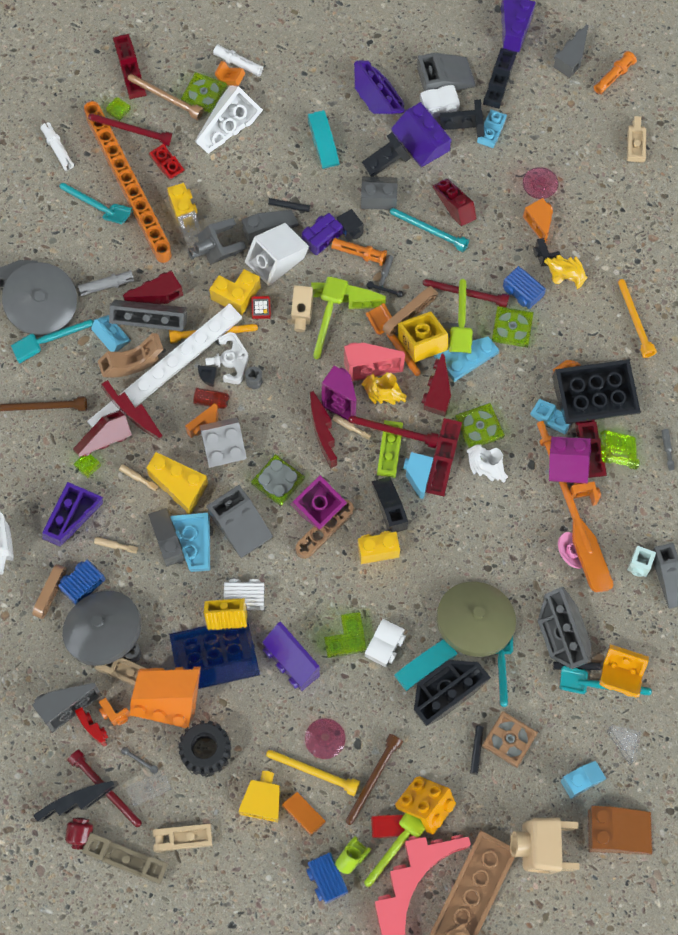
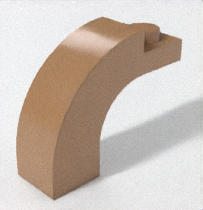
(131, 361)

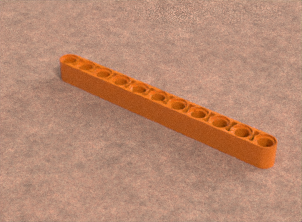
(130, 187)

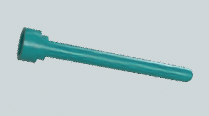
(459, 242)

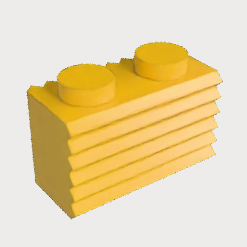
(225, 614)

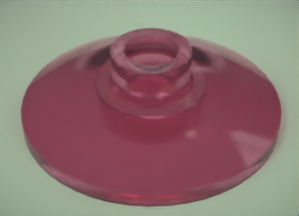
(542, 177)
(329, 748)

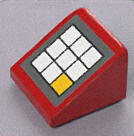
(261, 307)

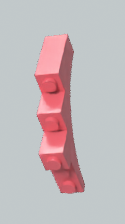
(421, 858)

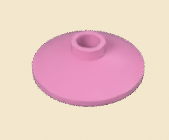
(568, 551)

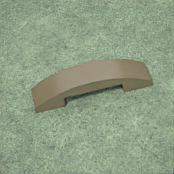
(125, 859)

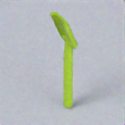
(333, 293)
(461, 336)
(412, 826)

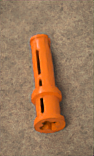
(619, 68)
(367, 252)

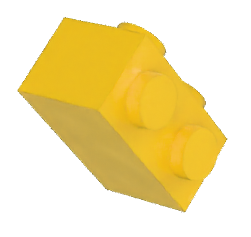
(181, 200)
(378, 547)

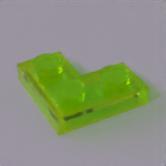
(352, 639)

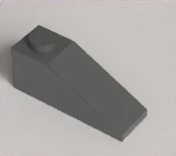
(265, 221)
(166, 537)

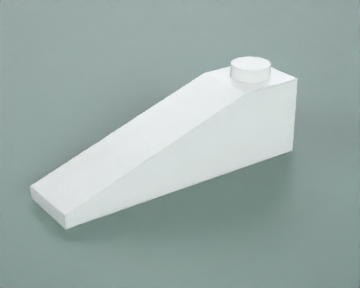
(231, 114)

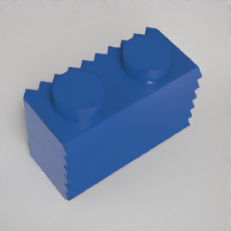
(523, 287)
(81, 581)
(327, 878)

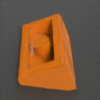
(303, 813)

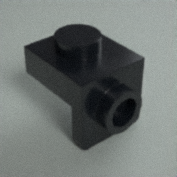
(541, 251)

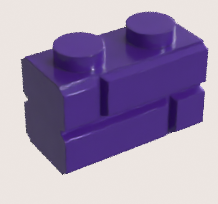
(322, 233)

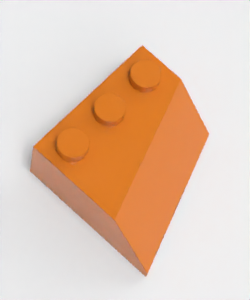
(166, 695)

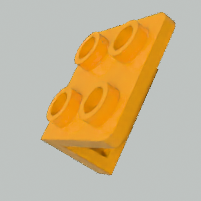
(623, 670)
(427, 802)

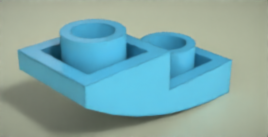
(492, 128)

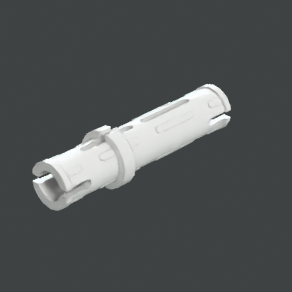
(232, 57)
(54, 141)

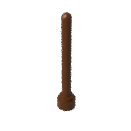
(78, 403)
(392, 744)

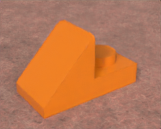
(208, 416)

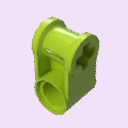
(352, 856)

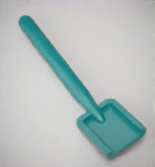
(116, 212)
(29, 345)
(502, 672)
(577, 681)

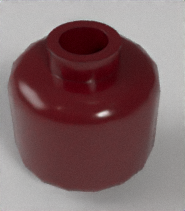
(78, 832)

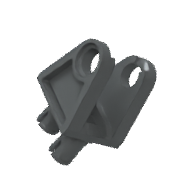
(210, 245)

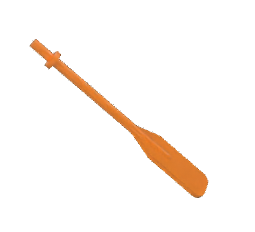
(583, 538)

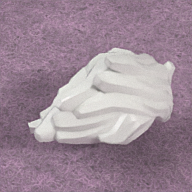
(487, 462)

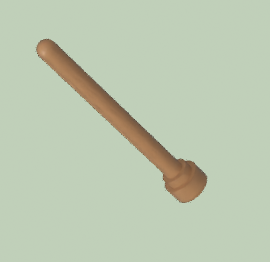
(195, 111)

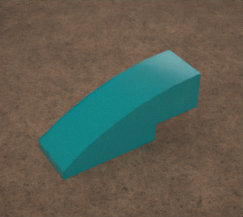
(323, 139)
(425, 664)

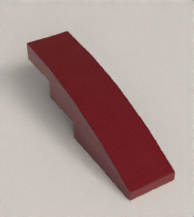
(128, 65)
(136, 415)
(322, 424)
(589, 430)
(443, 457)

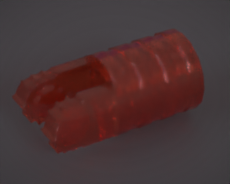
(209, 397)

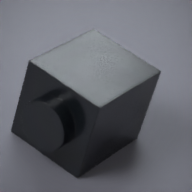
(352, 225)

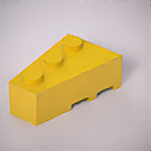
(178, 481)

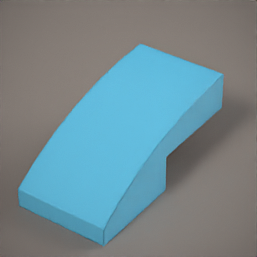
(550, 415)

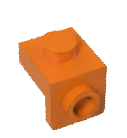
(231, 76)
(583, 490)
(108, 712)

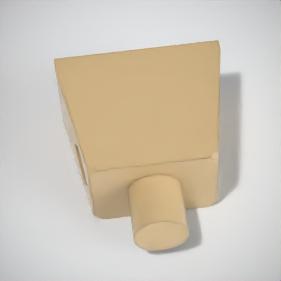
(302, 307)

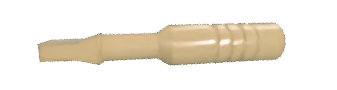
(350, 426)
(136, 476)
(114, 544)

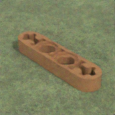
(410, 310)
(326, 530)

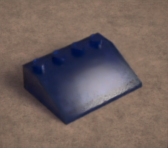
(221, 654)

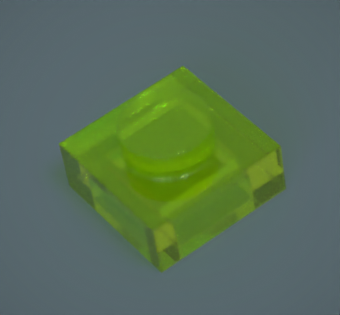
(118, 108)
(87, 465)

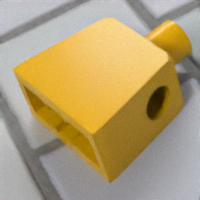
(262, 799)

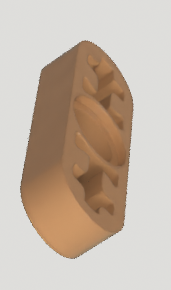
(49, 591)

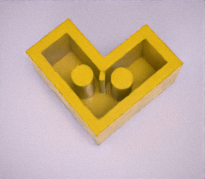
(238, 293)

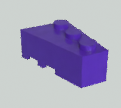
(515, 22)
(70, 513)

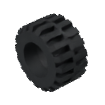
(199, 732)

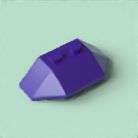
(376, 89)

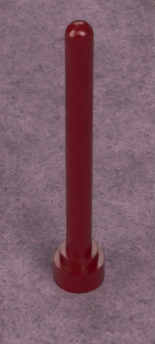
(164, 138)
(501, 300)
(429, 439)
(77, 759)

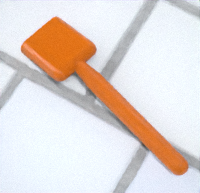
(378, 318)

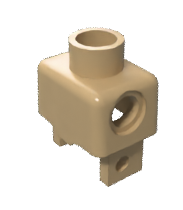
(542, 845)

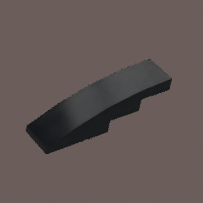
(500, 78)
(83, 798)

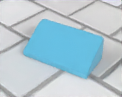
(110, 334)

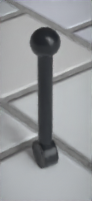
(370, 285)

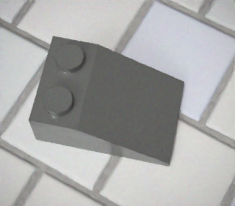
(60, 705)

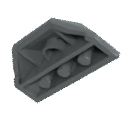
(564, 629)

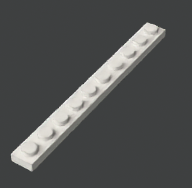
(175, 360)

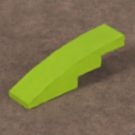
(355, 296)

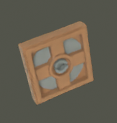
(509, 739)

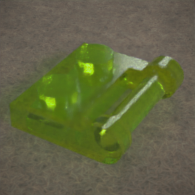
(619, 444)

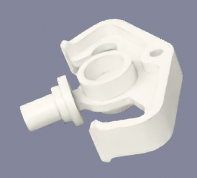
(236, 358)

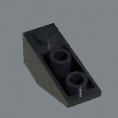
(390, 505)

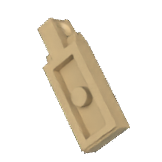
(636, 141)

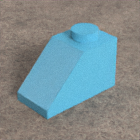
(418, 472)
(582, 779)

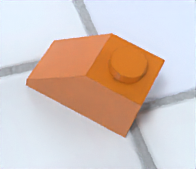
(539, 217)

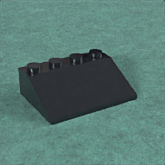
(596, 391)

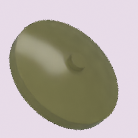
(476, 619)

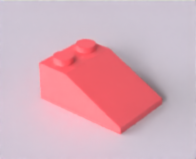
(369, 359)

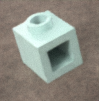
(641, 561)

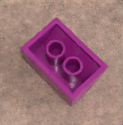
(339, 393)

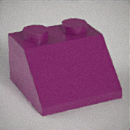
(569, 459)
(318, 503)

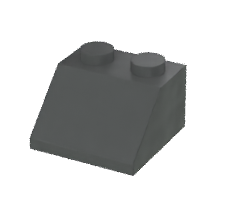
(379, 193)

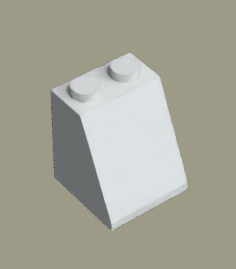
(275, 253)

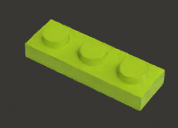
(389, 452)

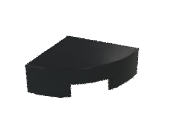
(207, 374)

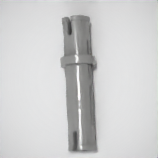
(104, 283)

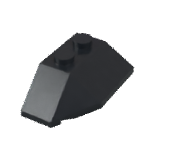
(447, 689)

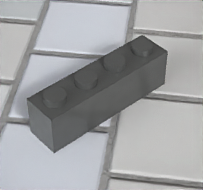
(148, 315)

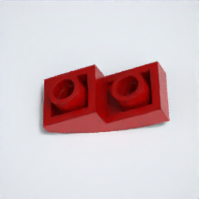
(166, 162)
(94, 730)
(386, 826)

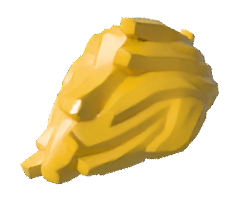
(566, 269)
(383, 389)

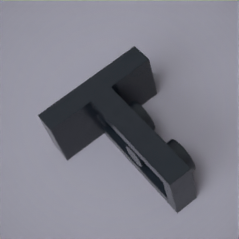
(464, 119)
(385, 156)

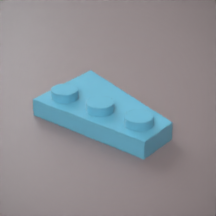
(461, 363)
(194, 537)

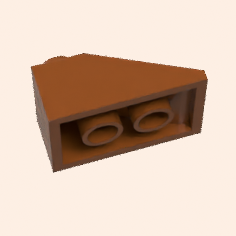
(619, 830)

